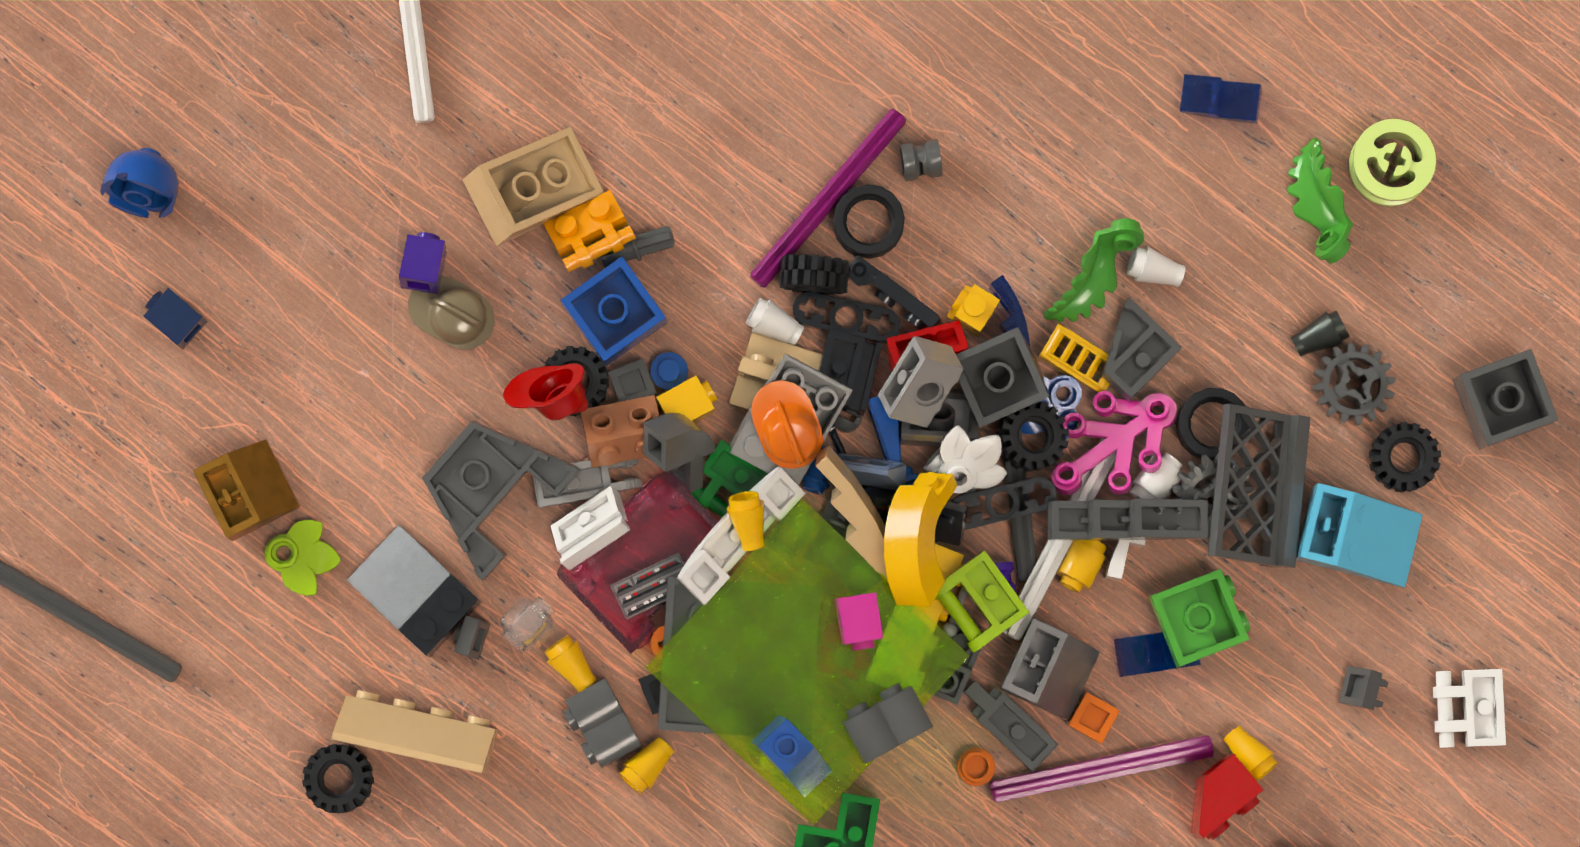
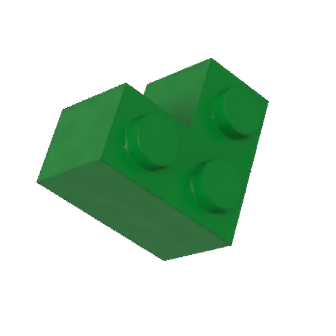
(853, 829)

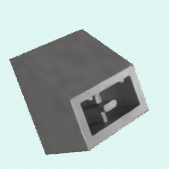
(1050, 669)

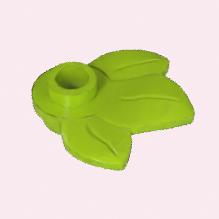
(307, 558)

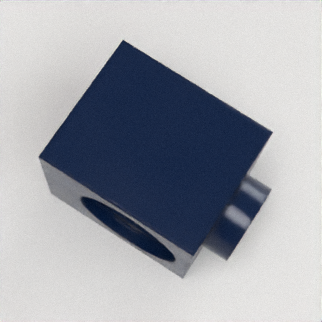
(174, 317)

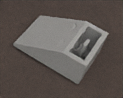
(826, 398)

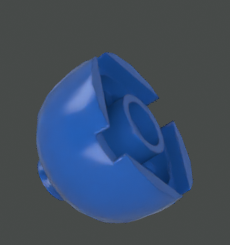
(141, 183)

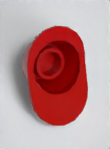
(549, 390)

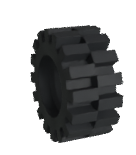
(814, 274)
(592, 365)
(1054, 442)
(1425, 446)
(314, 778)

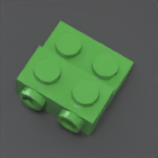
(1200, 617)

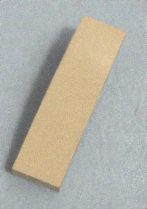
(866, 527)

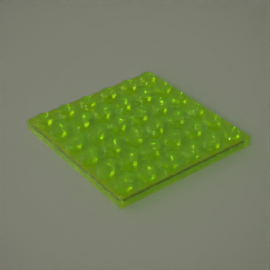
(777, 649)

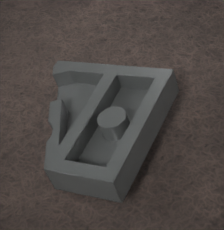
(1137, 351)

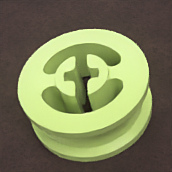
(1417, 172)

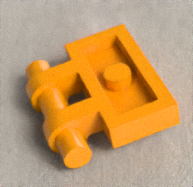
(587, 224)

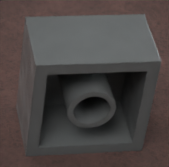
(1505, 399)

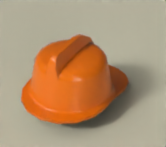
(786, 424)

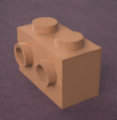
(617, 430)

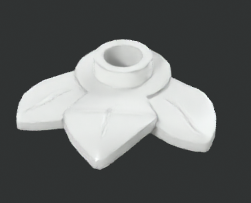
(973, 458)

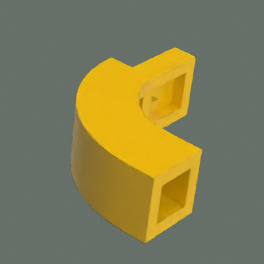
(910, 539)

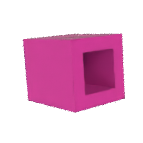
(859, 620)

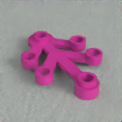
(1117, 438)

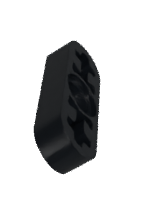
(858, 307)
(1027, 487)

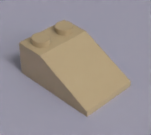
(532, 185)

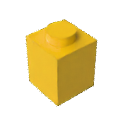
(689, 399)

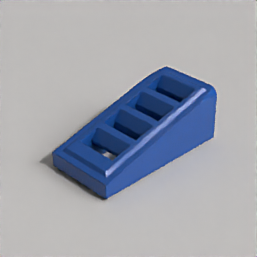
(886, 430)

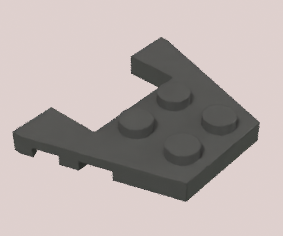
(478, 475)

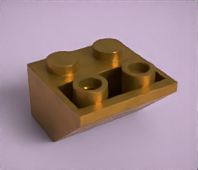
(246, 489)

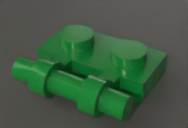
(726, 472)

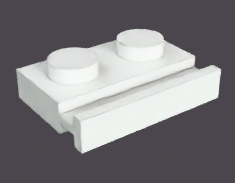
(590, 527)

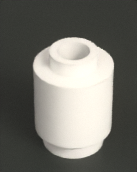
(1157, 484)

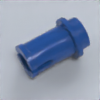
(814, 480)

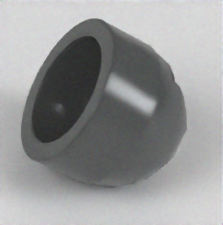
(846, 426)

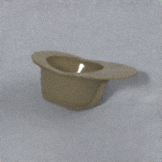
(453, 315)

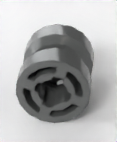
(921, 160)

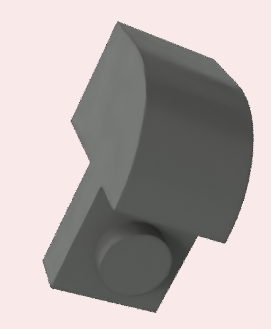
(678, 447)

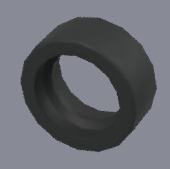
(874, 193)
(1183, 420)

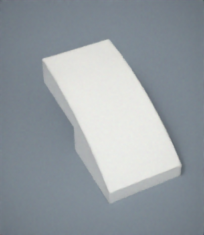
(1118, 557)

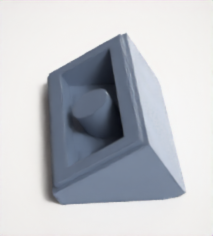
(875, 471)

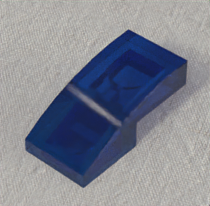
(1220, 99)
(1002, 290)
(1145, 655)

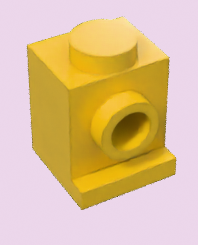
(973, 309)

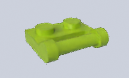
(989, 593)

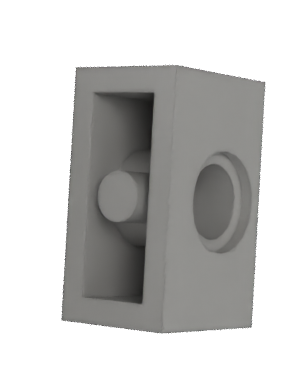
(920, 381)

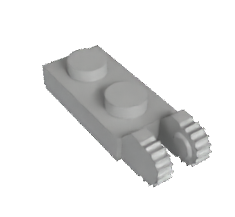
(586, 484)

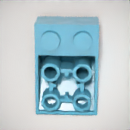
(1358, 535)

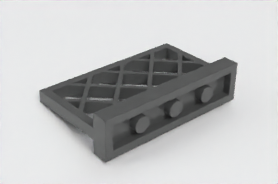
(1281, 490)

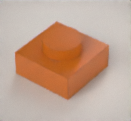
(1093, 718)

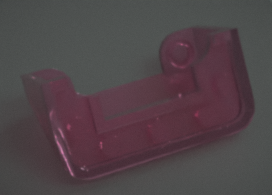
(662, 523)

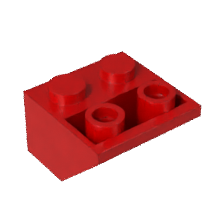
(1220, 794)

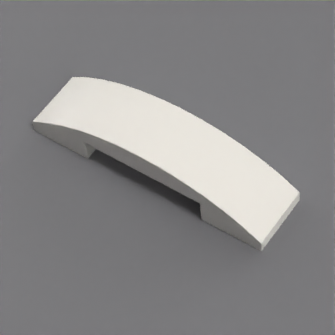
(721, 548)

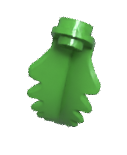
(1320, 202)
(1098, 271)

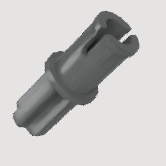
(644, 244)

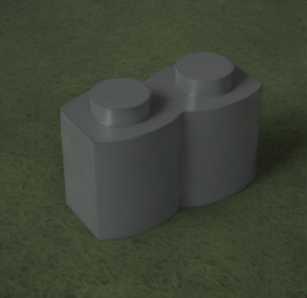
(886, 723)
(602, 724)

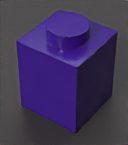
(422, 263)

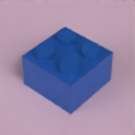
(614, 311)

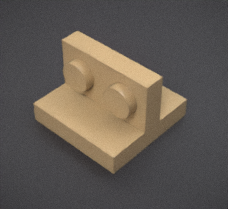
(760, 362)

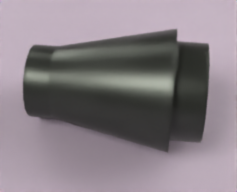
(1321, 334)

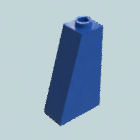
(792, 755)

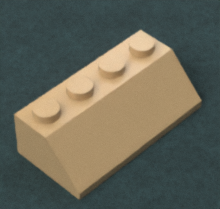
(414, 733)

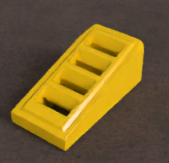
(1047, 356)

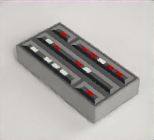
(647, 587)

